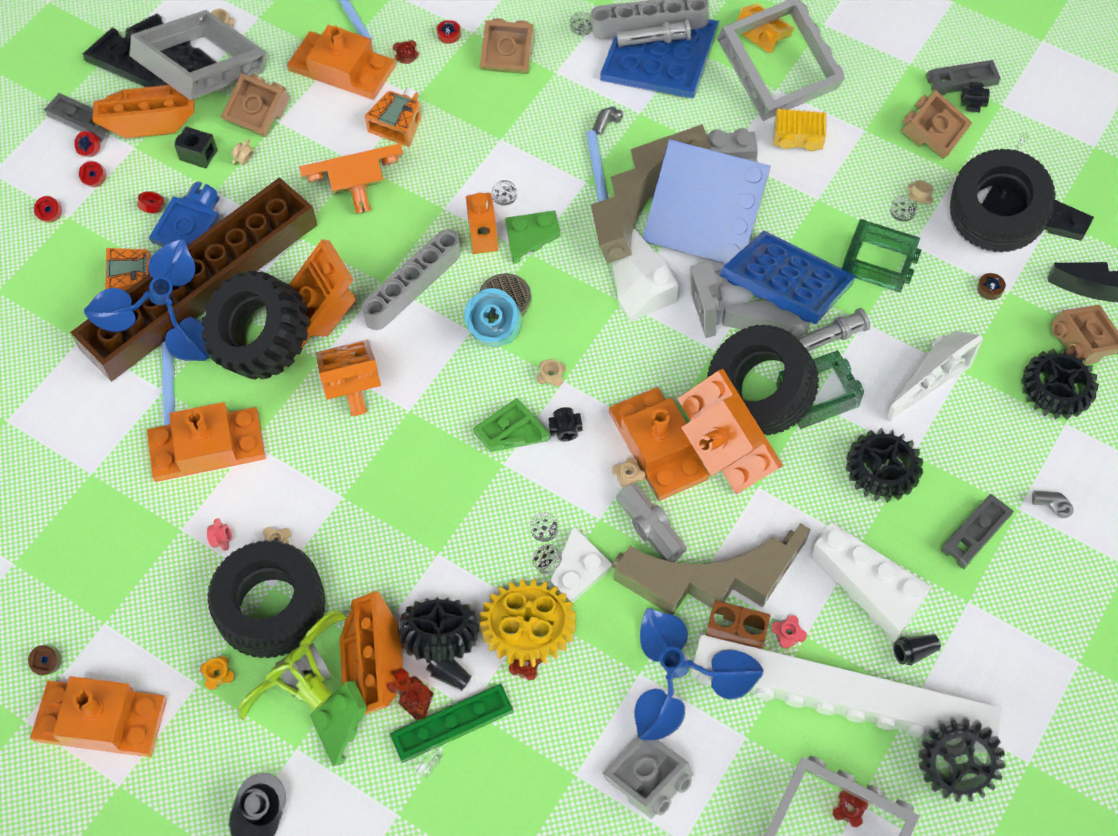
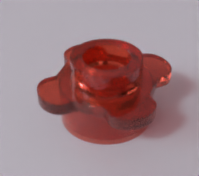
(406, 51)
(525, 672)
(842, 813)

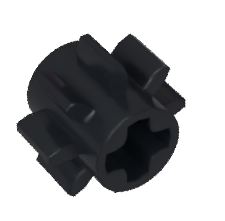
(974, 97)
(565, 424)

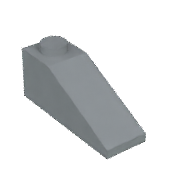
(763, 313)

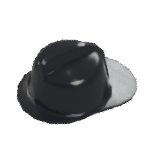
(258, 806)

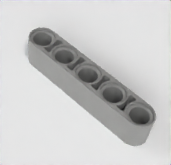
(643, 14)
(407, 290)

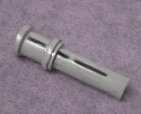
(666, 32)
(841, 328)

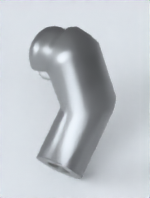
(606, 116)
(1055, 501)

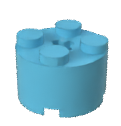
(484, 306)

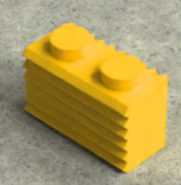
(799, 129)

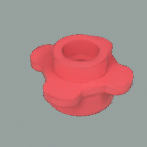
(219, 535)
(787, 640)

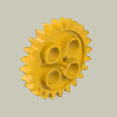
(527, 622)

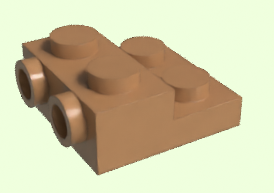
(507, 46)
(255, 104)
(935, 124)
(1086, 333)

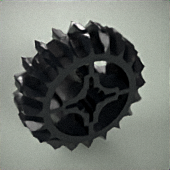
(1058, 392)
(891, 479)
(438, 630)
(953, 782)

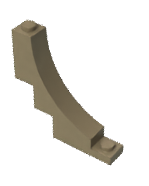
(632, 189)
(750, 574)

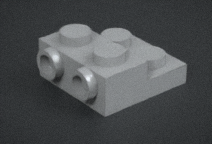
(738, 144)
(706, 295)
(649, 775)

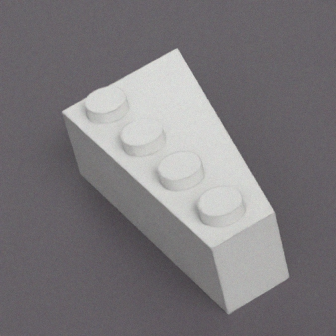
(873, 581)

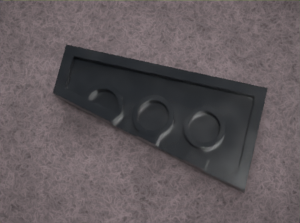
(113, 54)
(183, 54)
(1064, 219)

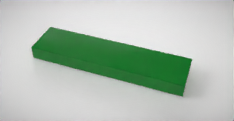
(451, 723)

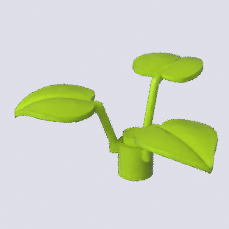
(310, 687)

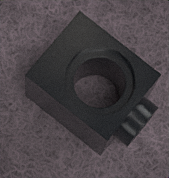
(195, 147)

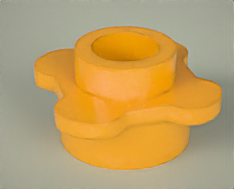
(216, 664)

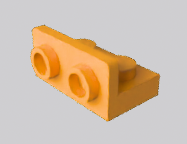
(767, 34)

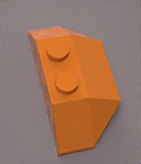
(143, 111)
(370, 650)

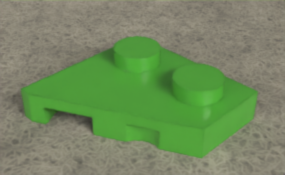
(531, 232)
(511, 428)
(338, 720)

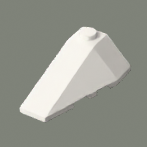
(643, 280)
(944, 362)

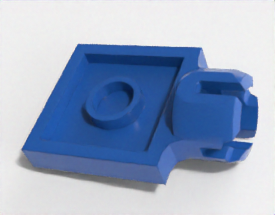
(187, 216)

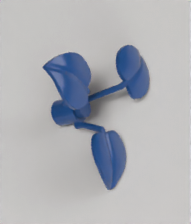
(168, 267)
(661, 641)

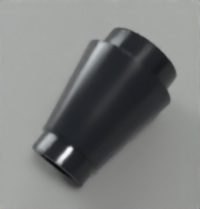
(915, 648)
(449, 673)

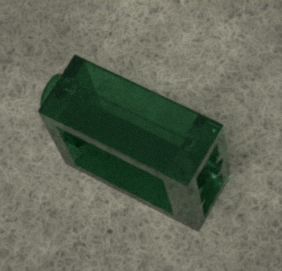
(888, 239)
(837, 405)

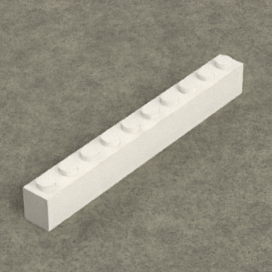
(852, 693)

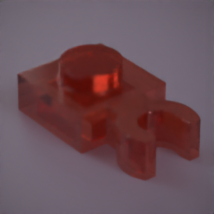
(414, 694)

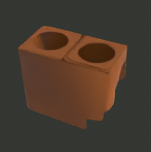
(740, 617)

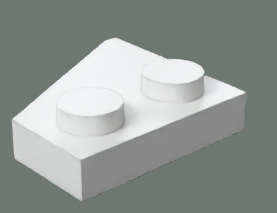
(580, 567)

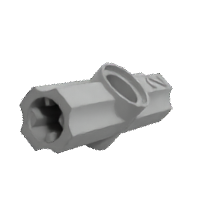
(651, 523)

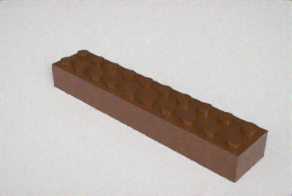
(234, 245)

